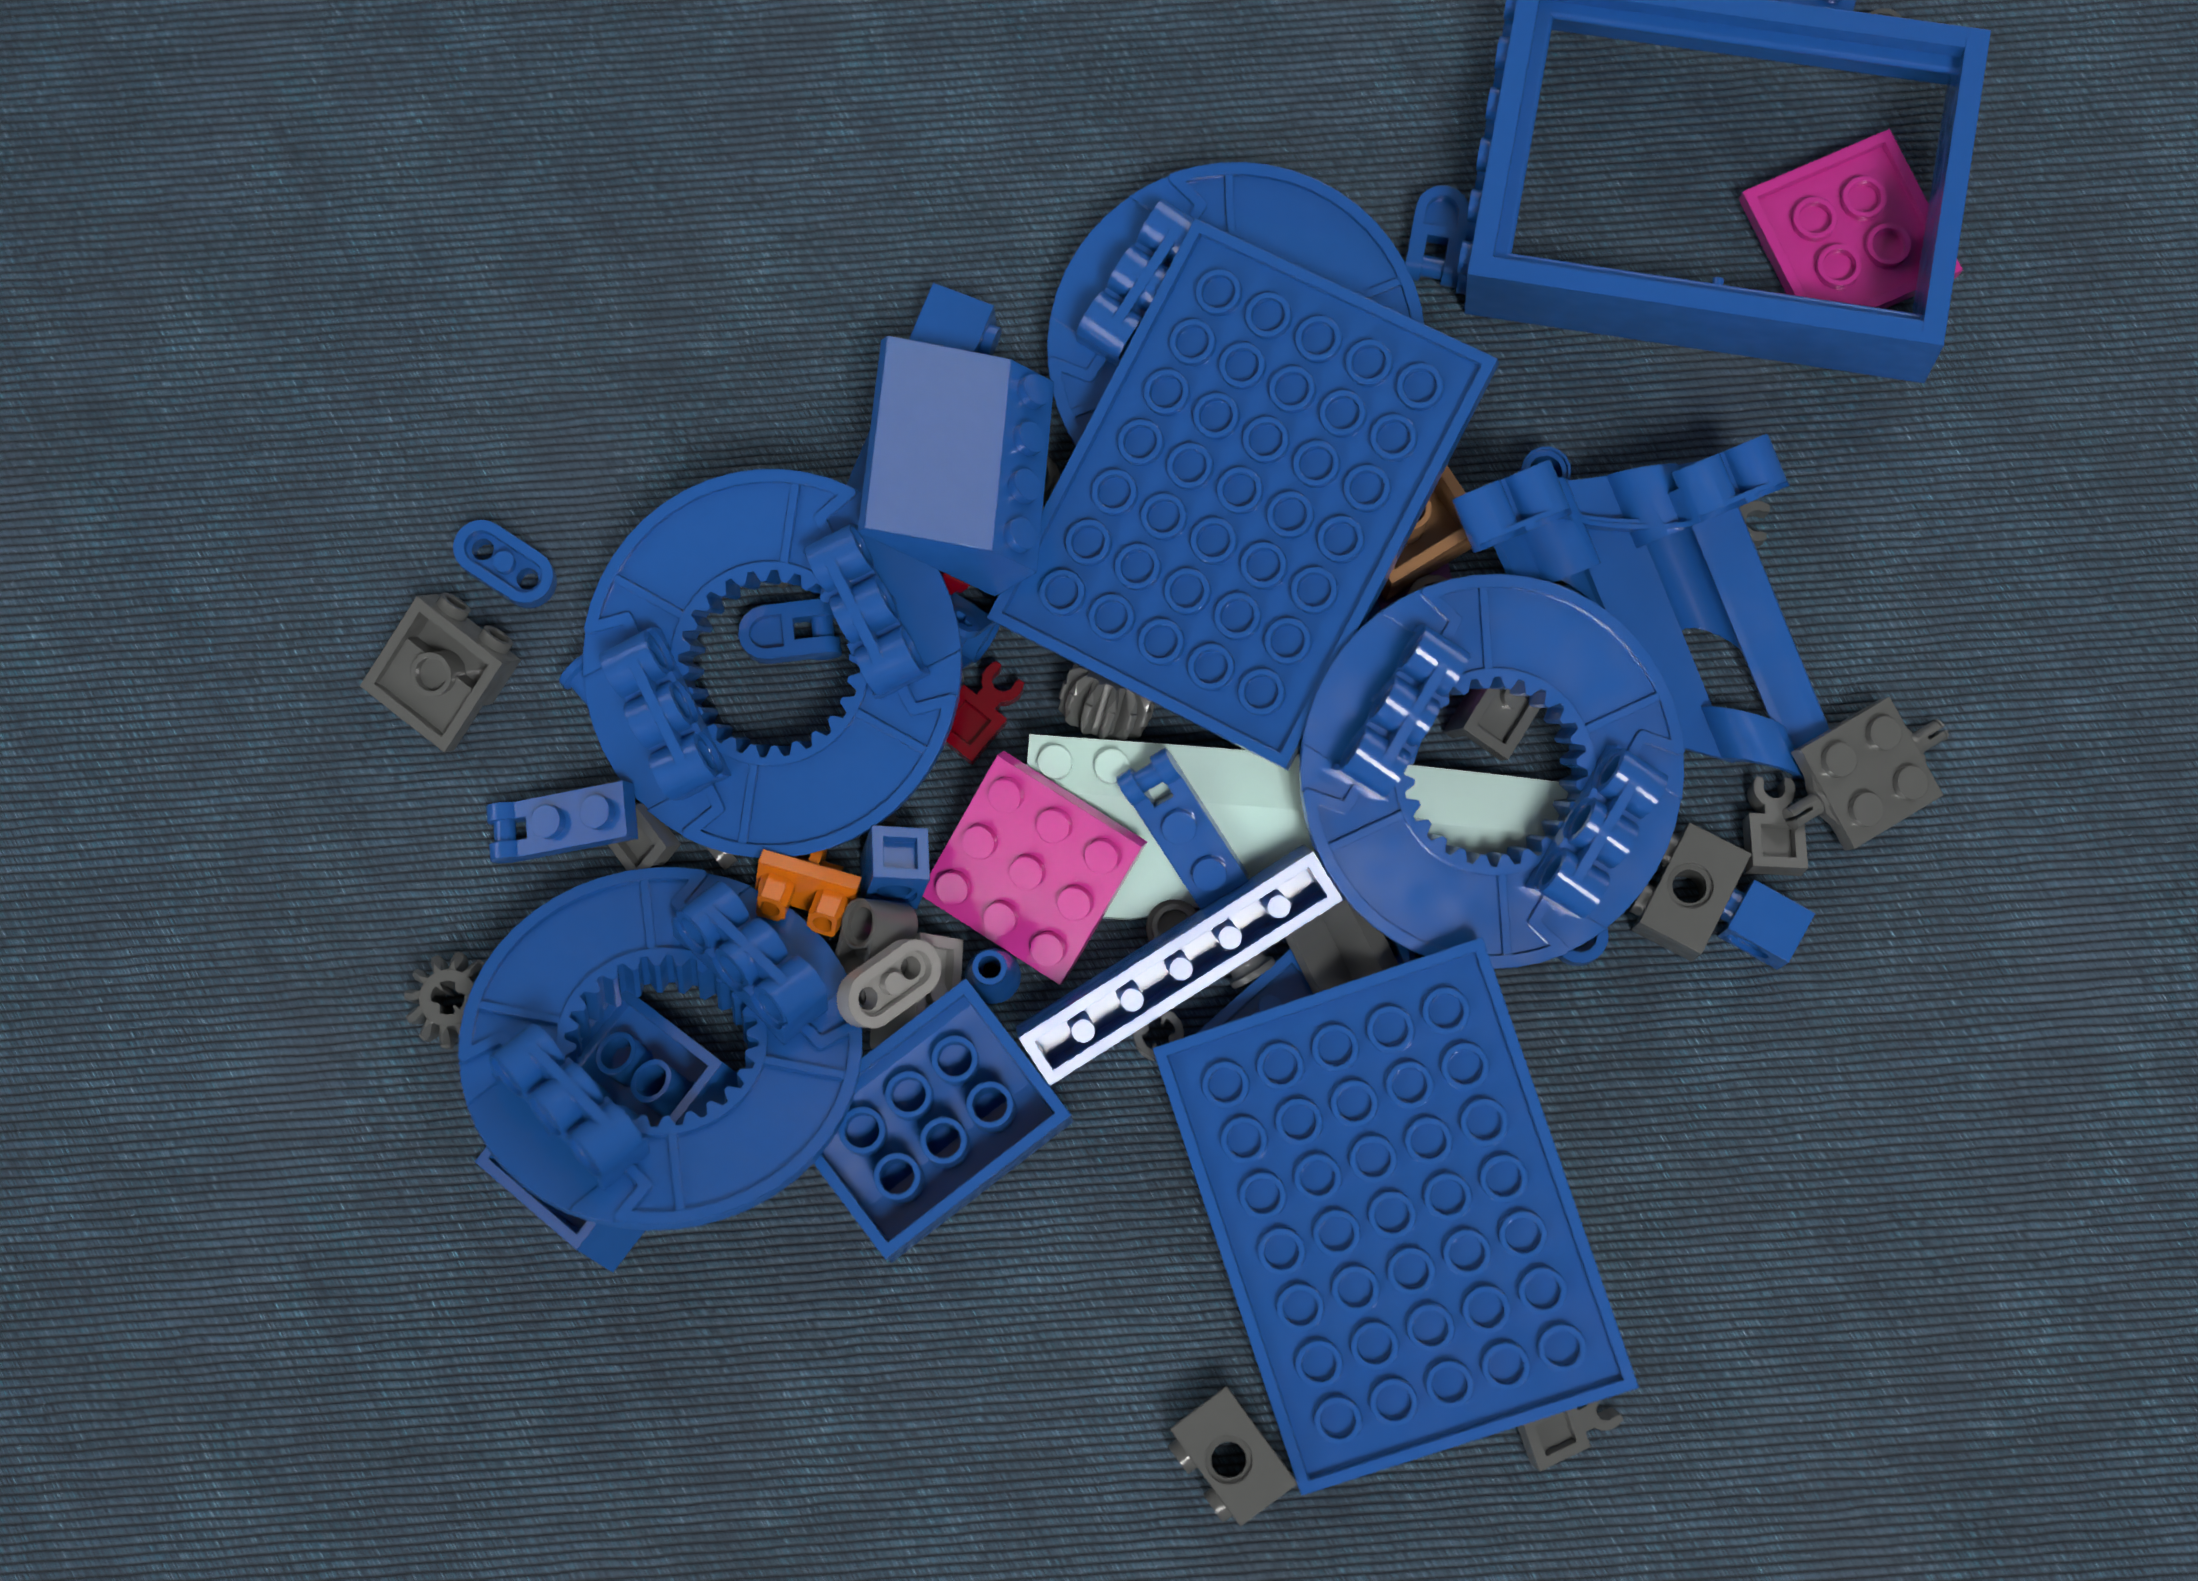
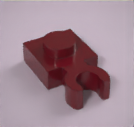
(977, 715)

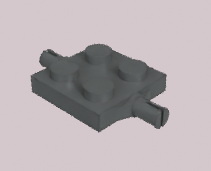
(1866, 774)

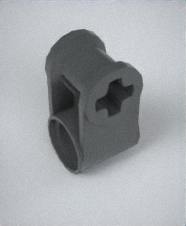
(871, 927)

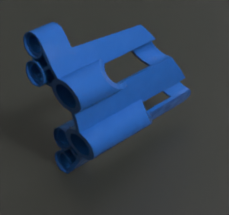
(1666, 556)

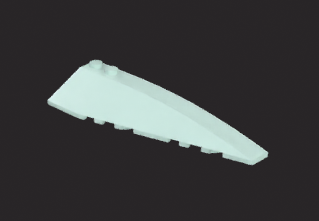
(1263, 810)

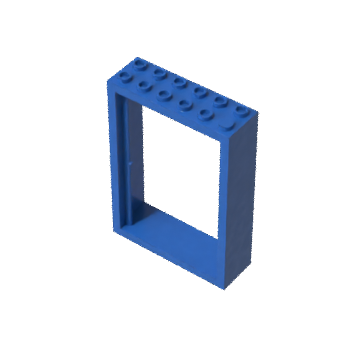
(1713, 313)

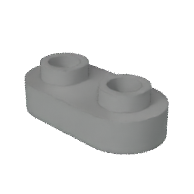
(885, 986)

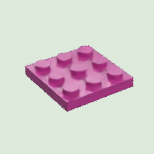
(1844, 225)
(1032, 867)

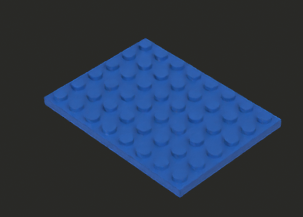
(1244, 490)
(1394, 1217)

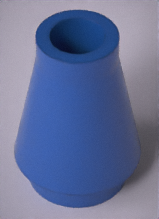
(998, 988)

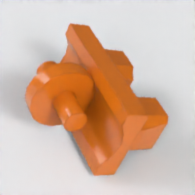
(807, 885)

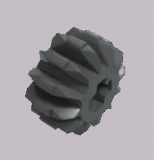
(1102, 706)
(437, 1018)

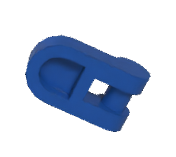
(1440, 220)
(770, 633)

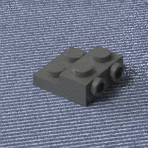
(440, 669)

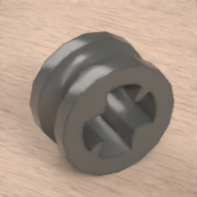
(1251, 969)
(1138, 1036)

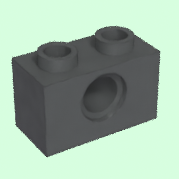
(1713, 868)
(1263, 1473)

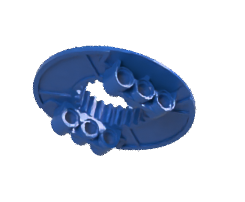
(1135, 243)
(643, 672)
(1385, 699)
(614, 937)

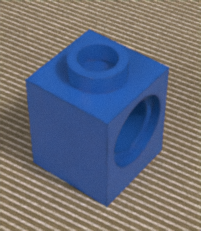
(895, 864)
(1764, 923)

